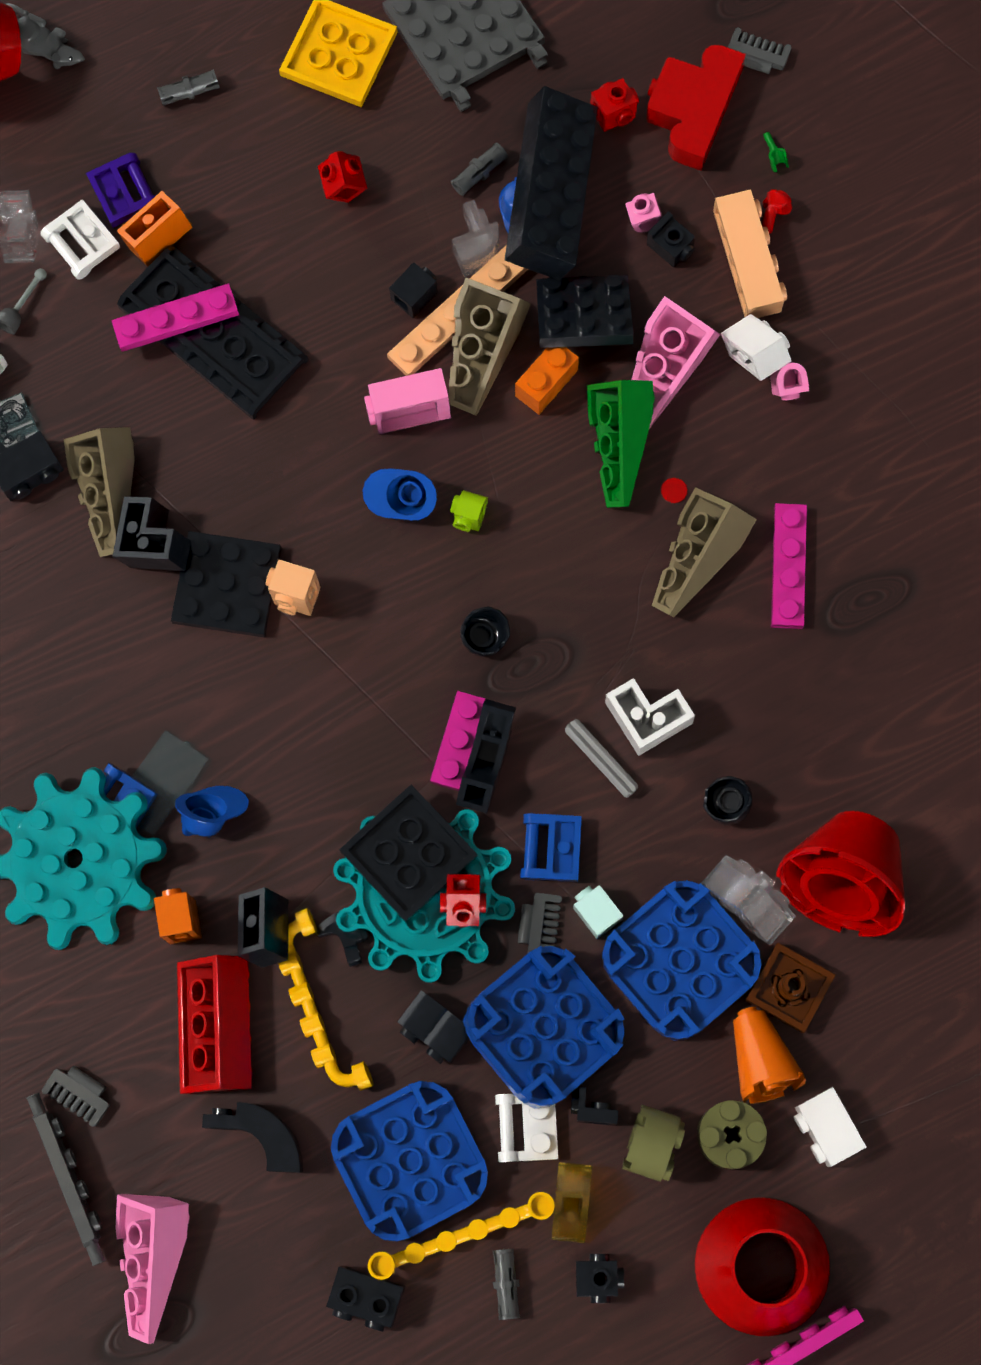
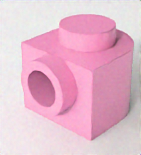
(644, 212)
(789, 381)

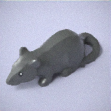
(40, 41)

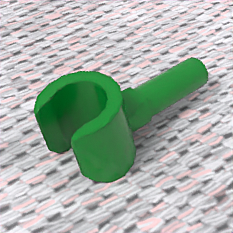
(776, 154)

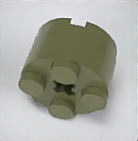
(751, 1135)
(652, 1143)

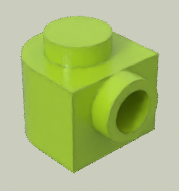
(468, 511)

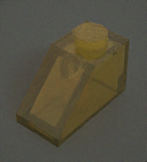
(571, 1202)

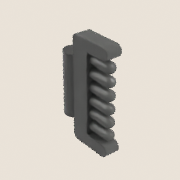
(757, 57)
(533, 920)
(82, 1086)

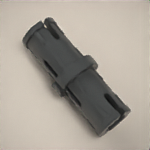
(188, 87)
(479, 169)
(506, 1284)

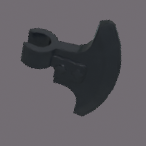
(349, 939)

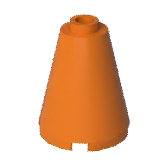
(763, 1058)

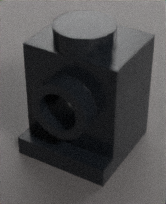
(671, 250)

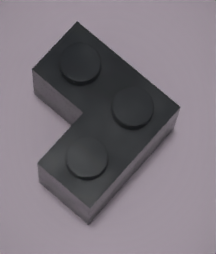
(145, 541)

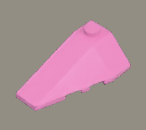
(671, 351)
(153, 1244)

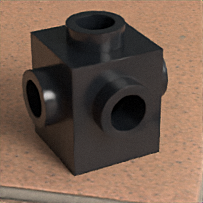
(585, 1278)

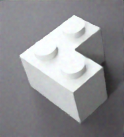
(646, 723)

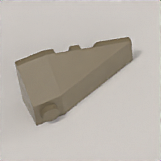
(483, 337)
(104, 470)
(707, 540)

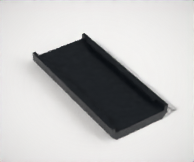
(236, 355)

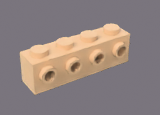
(749, 254)

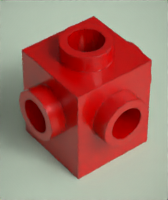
(615, 104)
(342, 177)
(462, 900)

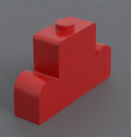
(694, 101)

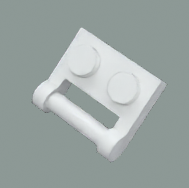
(88, 233)
(538, 1131)

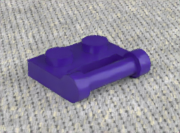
(113, 192)

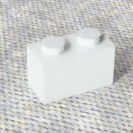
(757, 346)
(829, 1128)

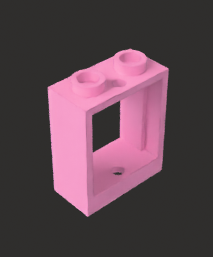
(408, 401)

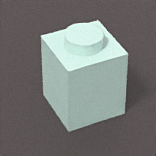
(597, 910)

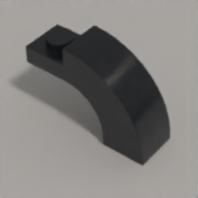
(486, 756)
(275, 1136)

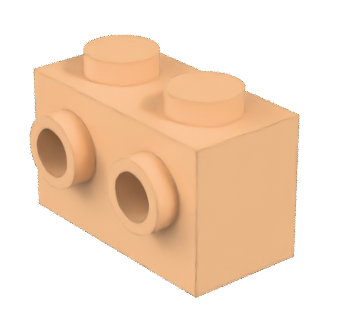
(293, 588)

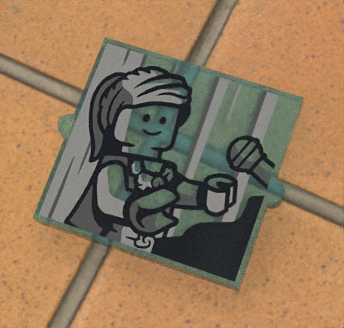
(15, 421)

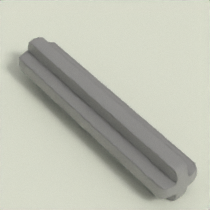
(601, 758)

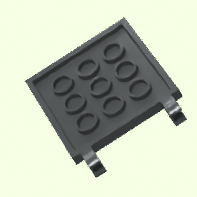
(465, 39)

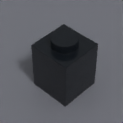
(414, 289)

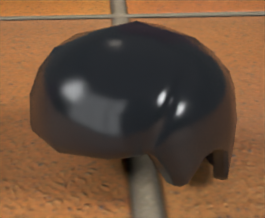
(485, 631)
(728, 800)

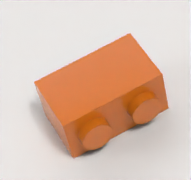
(154, 228)
(546, 377)
(177, 916)

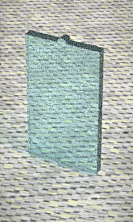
(169, 772)

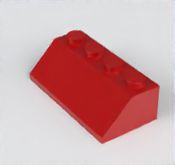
(214, 1024)

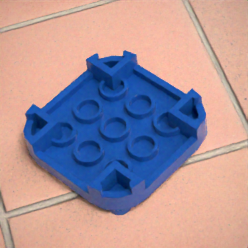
(681, 960)
(544, 1027)
(409, 1161)

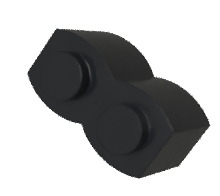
(434, 1027)

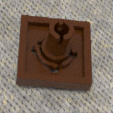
(812, 981)

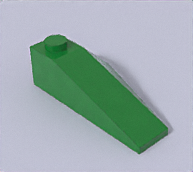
(622, 422)

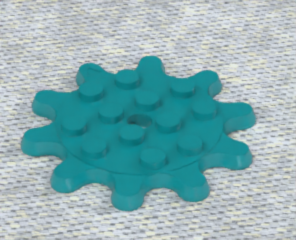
(110, 863)
(426, 933)

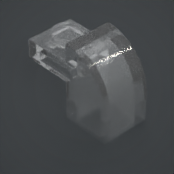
(18, 227)
(478, 245)

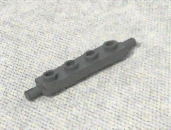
(74, 1190)

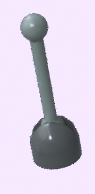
(10, 317)

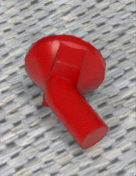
(775, 203)

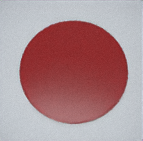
(674, 490)

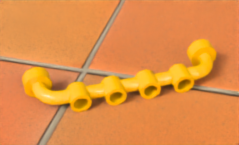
(313, 1024)
(382, 1264)

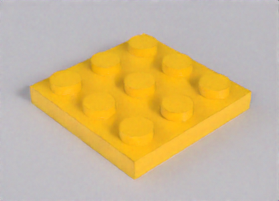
(338, 51)

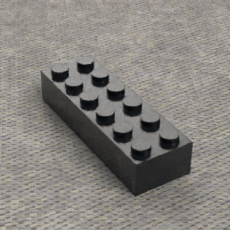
(551, 183)

